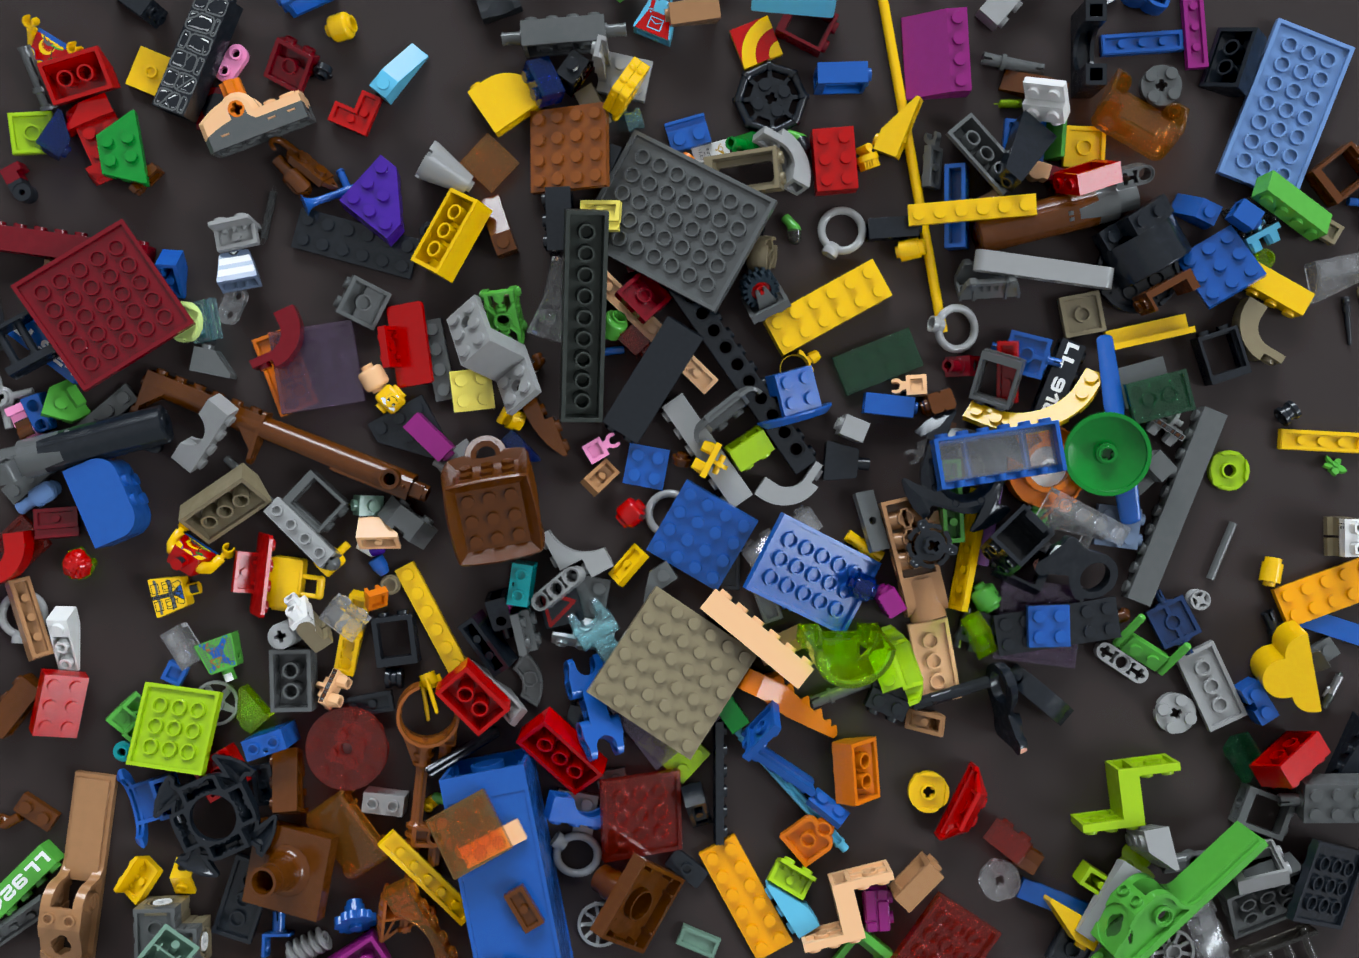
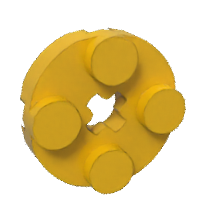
(936, 799)

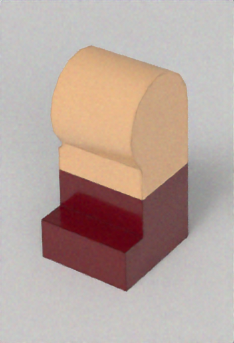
(1043, 173)

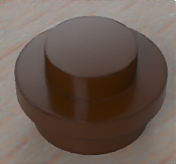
(681, 459)

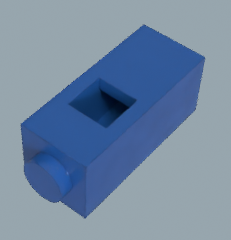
(889, 405)

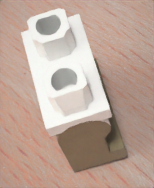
(1348, 531)
(307, 622)

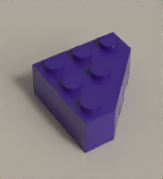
(377, 200)

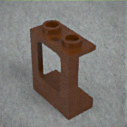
(1181, 282)

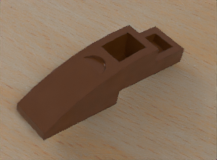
(547, 429)

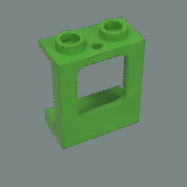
(870, 943)

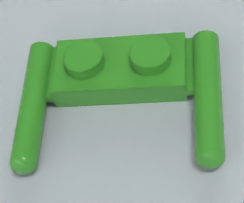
(1145, 651)

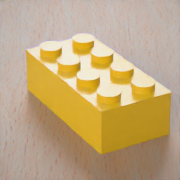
(451, 234)

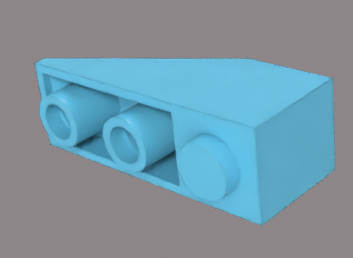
(797, 912)

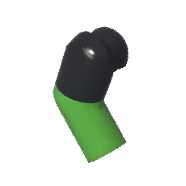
(802, 139)

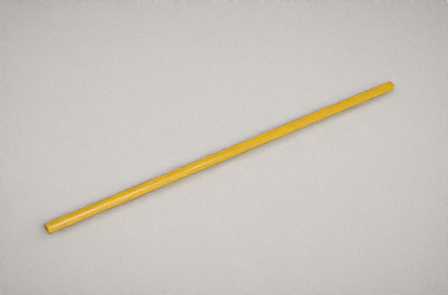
(910, 153)

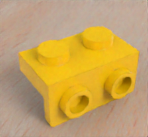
(139, 878)

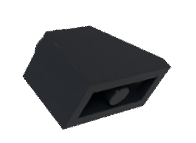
(696, 804)

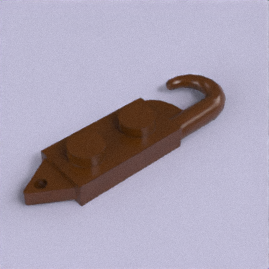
(305, 164)

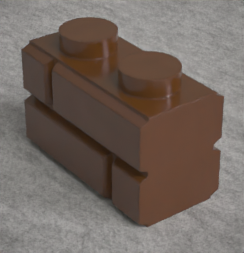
(937, 402)

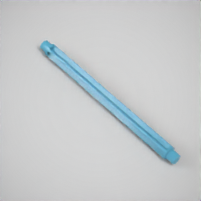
(800, 799)

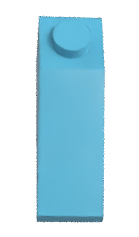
(398, 73)

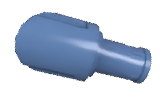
(39, 496)

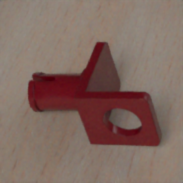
(960, 366)

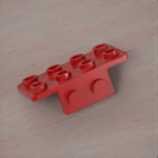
(406, 344)
(252, 573)

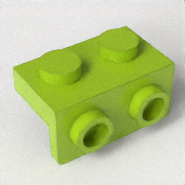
(790, 877)

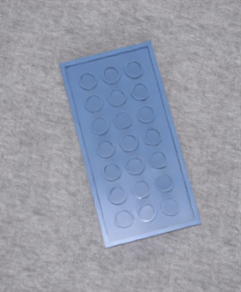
(1285, 105)

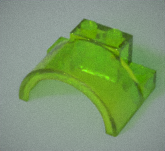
(839, 657)

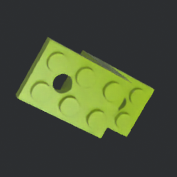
(1125, 793)

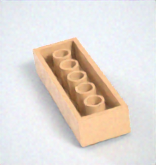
(756, 638)

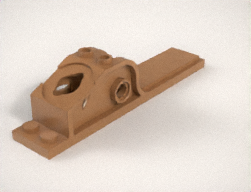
(83, 860)

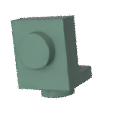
(366, 505)

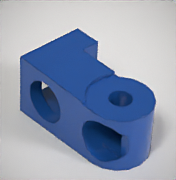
(33, 407)

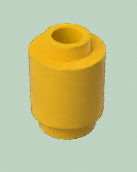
(910, 249)
(1271, 571)

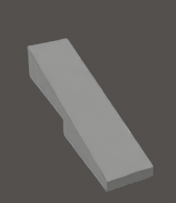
(1093, 912)

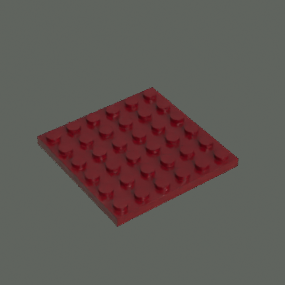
(103, 305)

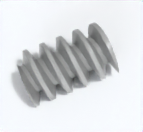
(282, 636)
(309, 946)

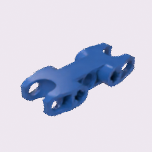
(597, 721)

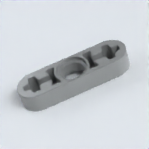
(1105, 658)

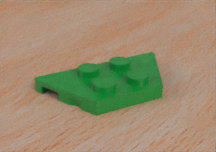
(122, 150)

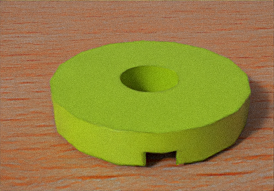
(1216, 473)

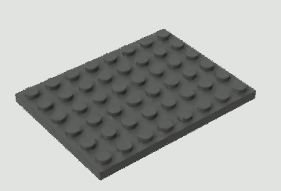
(682, 220)

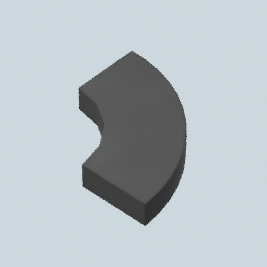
(531, 679)

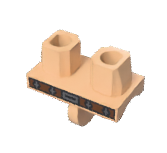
(330, 689)

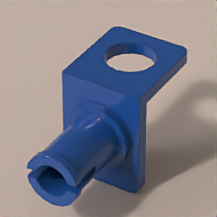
(278, 930)

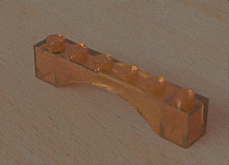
(406, 902)

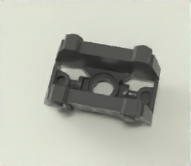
(983, 285)

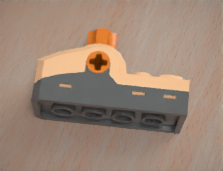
(245, 123)

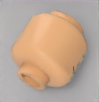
(373, 378)

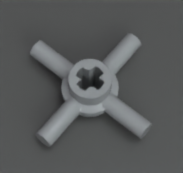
(9, 400)

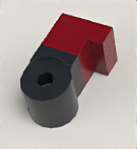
(18, 183)

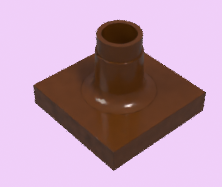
(293, 872)
(634, 901)

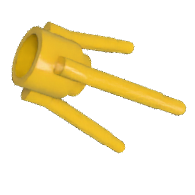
(428, 682)

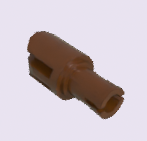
(293, 178)

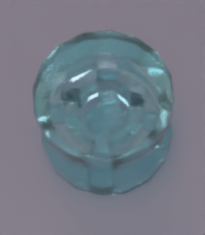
(634, 119)

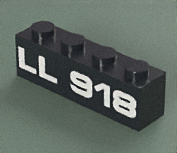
(1057, 380)

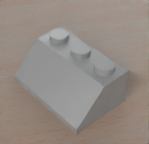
(1154, 845)

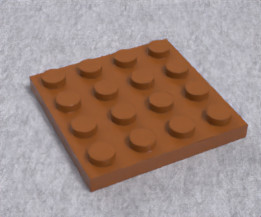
(569, 147)

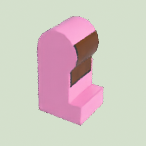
(21, 421)

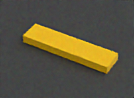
(1318, 441)

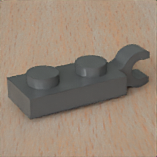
(932, 162)

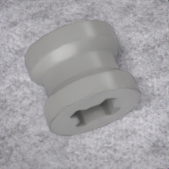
(1202, 599)

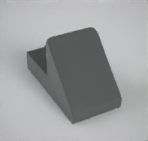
(1323, 652)

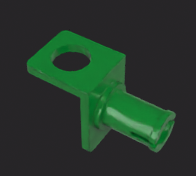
(741, 142)

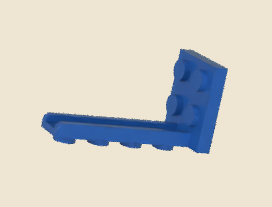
(755, 740)

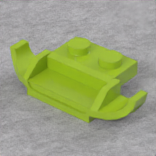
(904, 669)

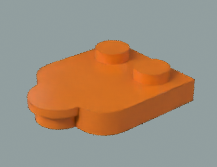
(808, 838)

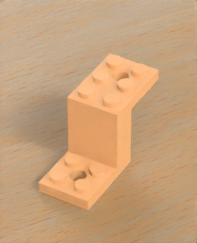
(850, 925)

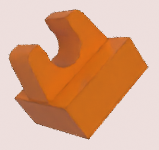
(376, 598)

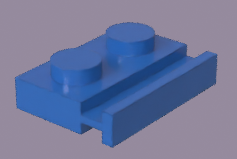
(688, 133)

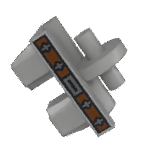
(1172, 432)

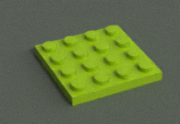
(174, 728)

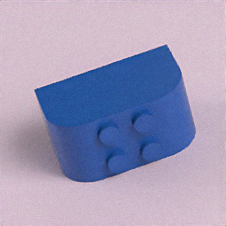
(109, 500)

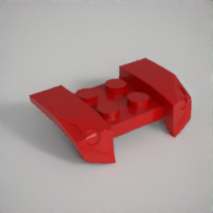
(88, 120)

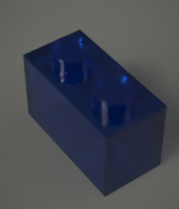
(543, 81)

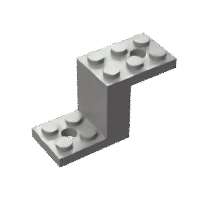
(493, 355)

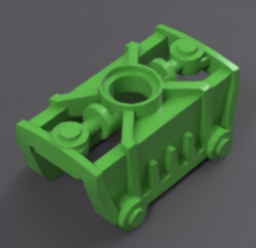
(513, 312)

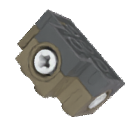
(175, 912)

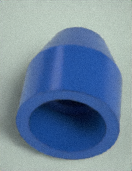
(379, 565)

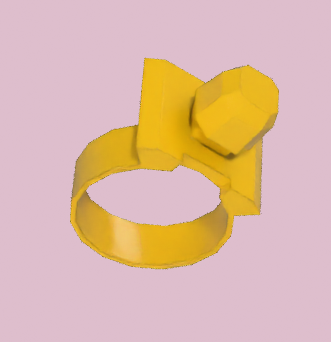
(812, 357)

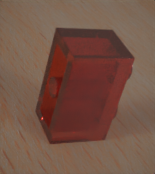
(1008, 840)

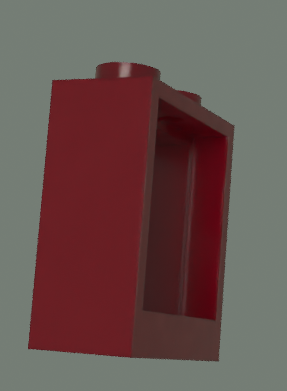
(781, 33)

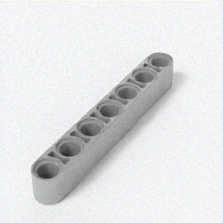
(1043, 269)

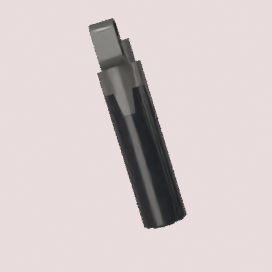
(84, 442)

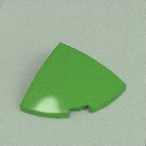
(125, 715)

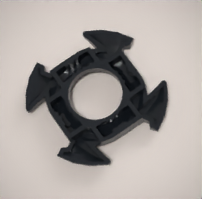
(922, 497)
(230, 785)

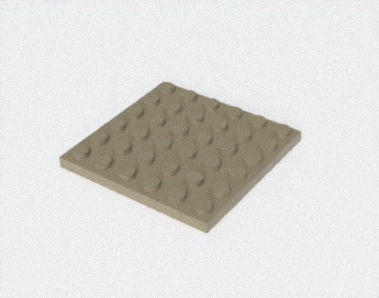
(672, 672)

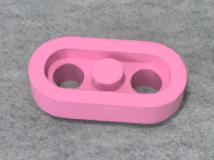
(233, 64)

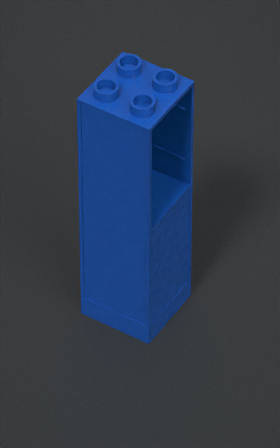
(515, 793)

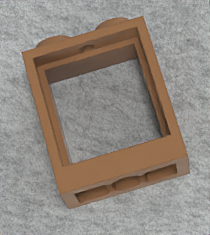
(916, 881)

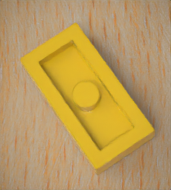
(628, 565)

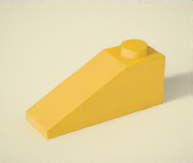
(896, 132)
(1069, 920)

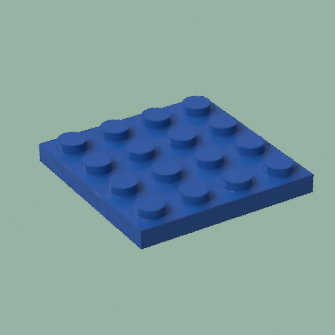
(702, 534)

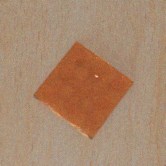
(469, 834)

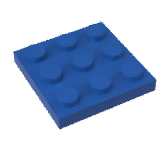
(1222, 266)

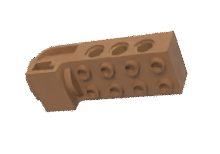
(921, 587)

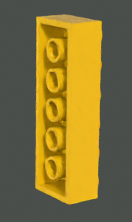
(827, 307)

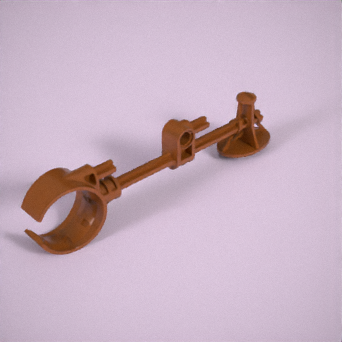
(418, 832)

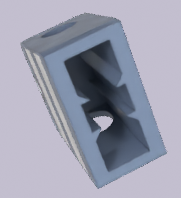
(237, 271)

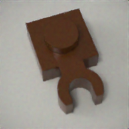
(154, 175)

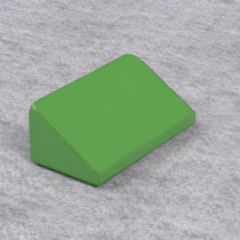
(1057, 149)

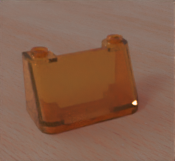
(1137, 122)
(357, 840)

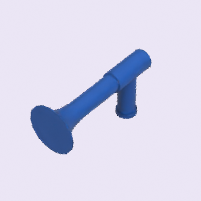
(310, 203)

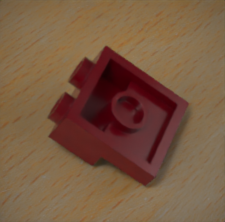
(291, 63)
(643, 297)

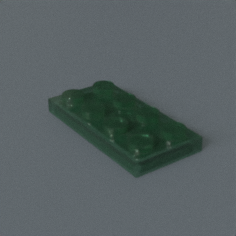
(877, 361)

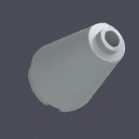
(444, 170)

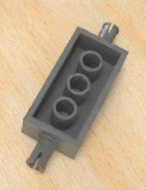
(561, 34)
(1325, 798)

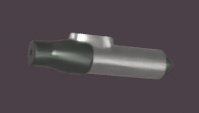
(1330, 691)

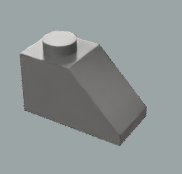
(211, 362)

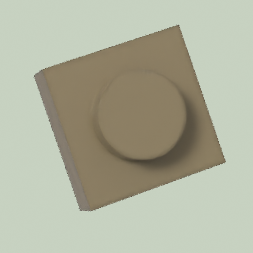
(1333, 234)

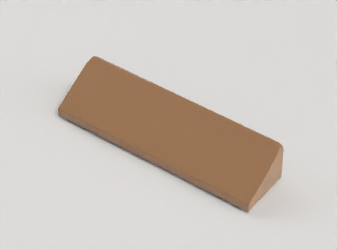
(29, 618)

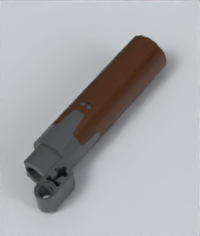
(1064, 213)

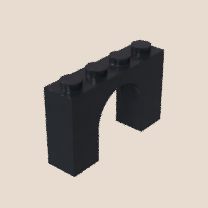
(1087, 76)

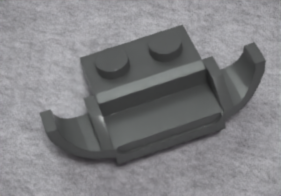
(729, 408)

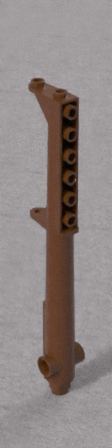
(259, 426)

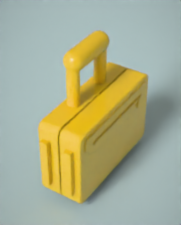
(625, 88)
(290, 576)

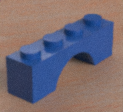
(562, 808)

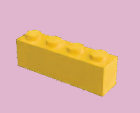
(1281, 293)

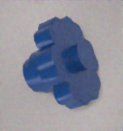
(355, 917)

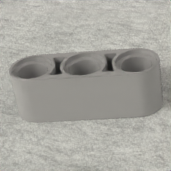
(549, 591)

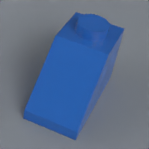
(1196, 210)
(174, 270)

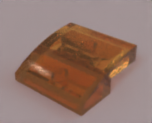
(489, 162)

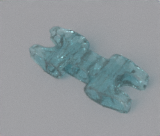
(598, 632)

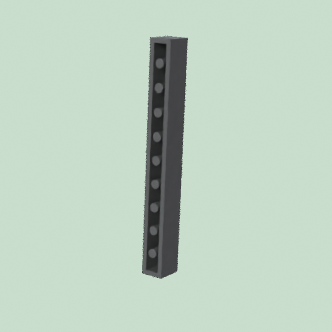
(1173, 505)

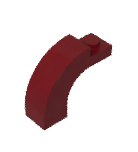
(289, 344)

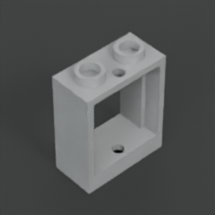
(1266, 880)

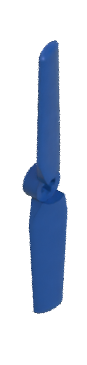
(1113, 401)

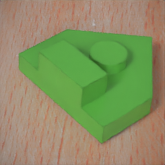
(65, 403)

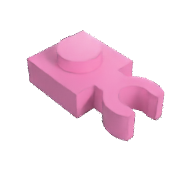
(597, 449)

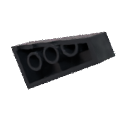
(1346, 755)

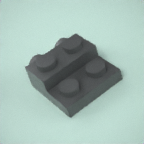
(361, 301)
(524, 631)

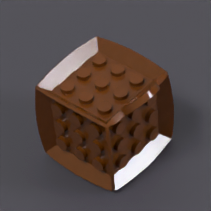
(492, 504)

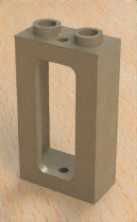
(753, 156)

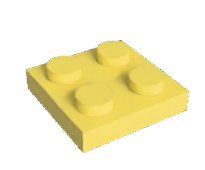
(471, 391)

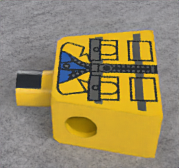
(172, 593)

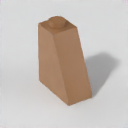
(692, 12)

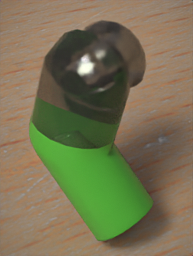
(793, 229)

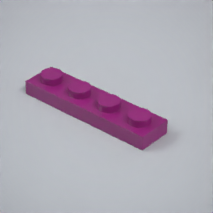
(1194, 34)

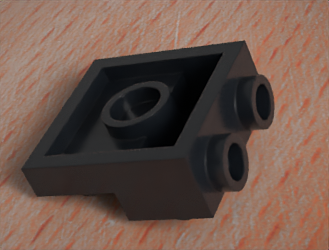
(892, 704)

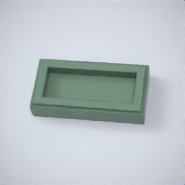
(698, 940)

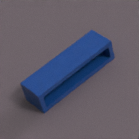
(956, 188)

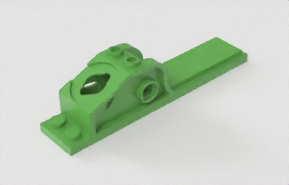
(1179, 898)

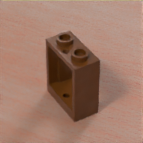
(1322, 184)

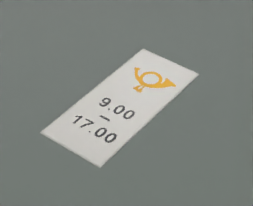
(709, 150)

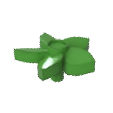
(1334, 467)

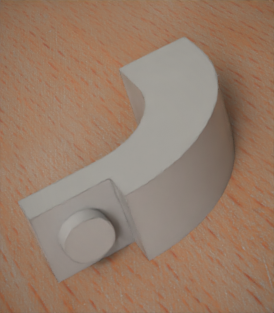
(796, 161)
(790, 495)

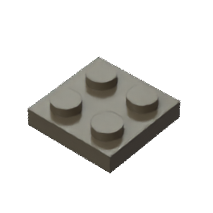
(1081, 314)

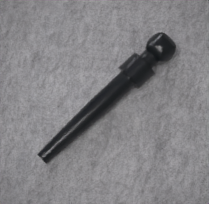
(1346, 309)

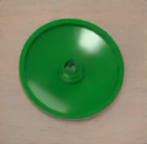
(1107, 453)

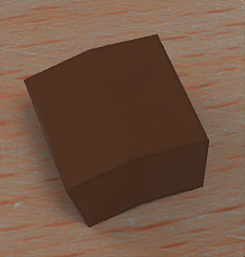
(1031, 861)

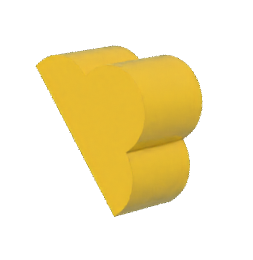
(1288, 667)

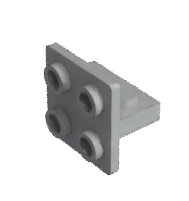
(235, 232)

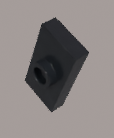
(687, 867)

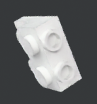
(1046, 99)

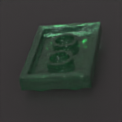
(1159, 396)

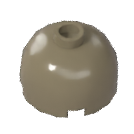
(763, 254)

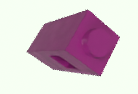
(430, 437)

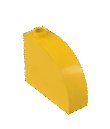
(503, 101)

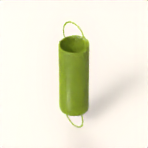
(1009, 103)

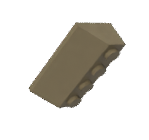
(224, 504)

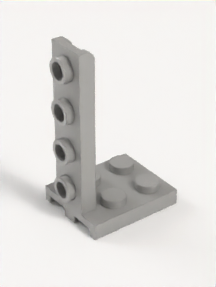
(610, 67)

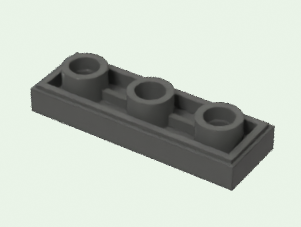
(868, 511)

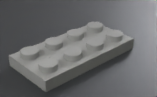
(1211, 686)

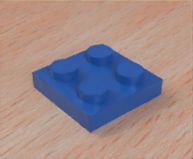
(646, 466)
(1048, 625)

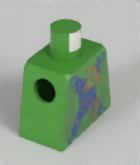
(222, 655)

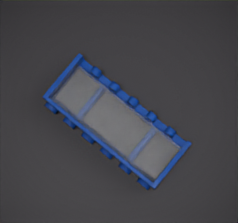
(998, 454)

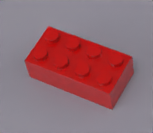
(558, 750)

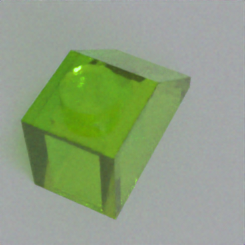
(979, 634)
(251, 709)

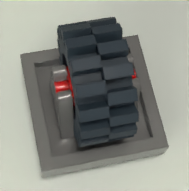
(762, 295)

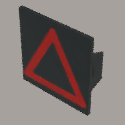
(557, 614)

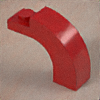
(17, 554)

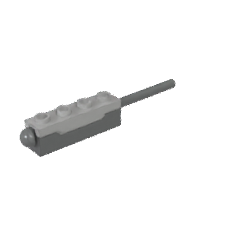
(301, 533)

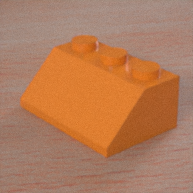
(856, 770)

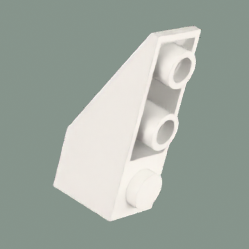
(65, 636)

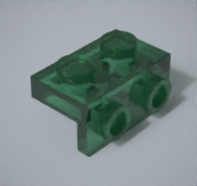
(1241, 752)

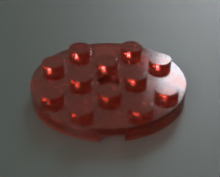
(327, 756)

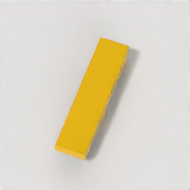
(348, 652)

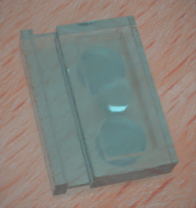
(211, 321)

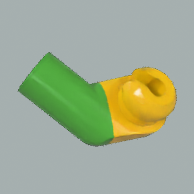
(432, 801)

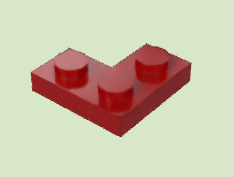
(359, 118)

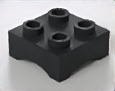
(498, 9)

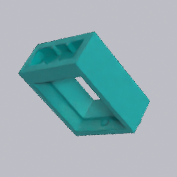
(524, 578)

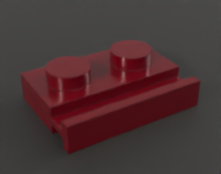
(56, 522)

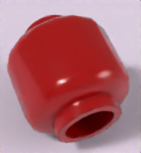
(630, 512)

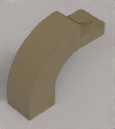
(1247, 318)

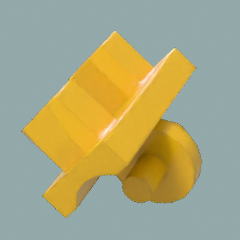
(712, 450)

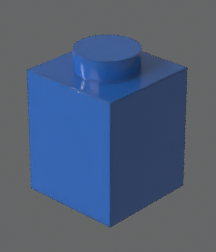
(1245, 215)

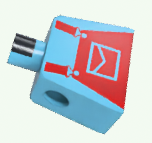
(652, 22)

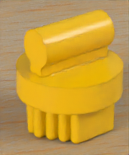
(867, 158)
(511, 422)

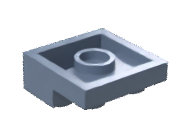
(1133, 539)

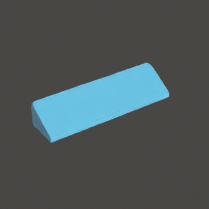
(813, 8)

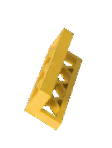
(1150, 331)

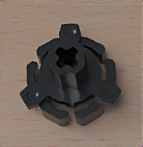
(942, 548)

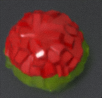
(78, 564)

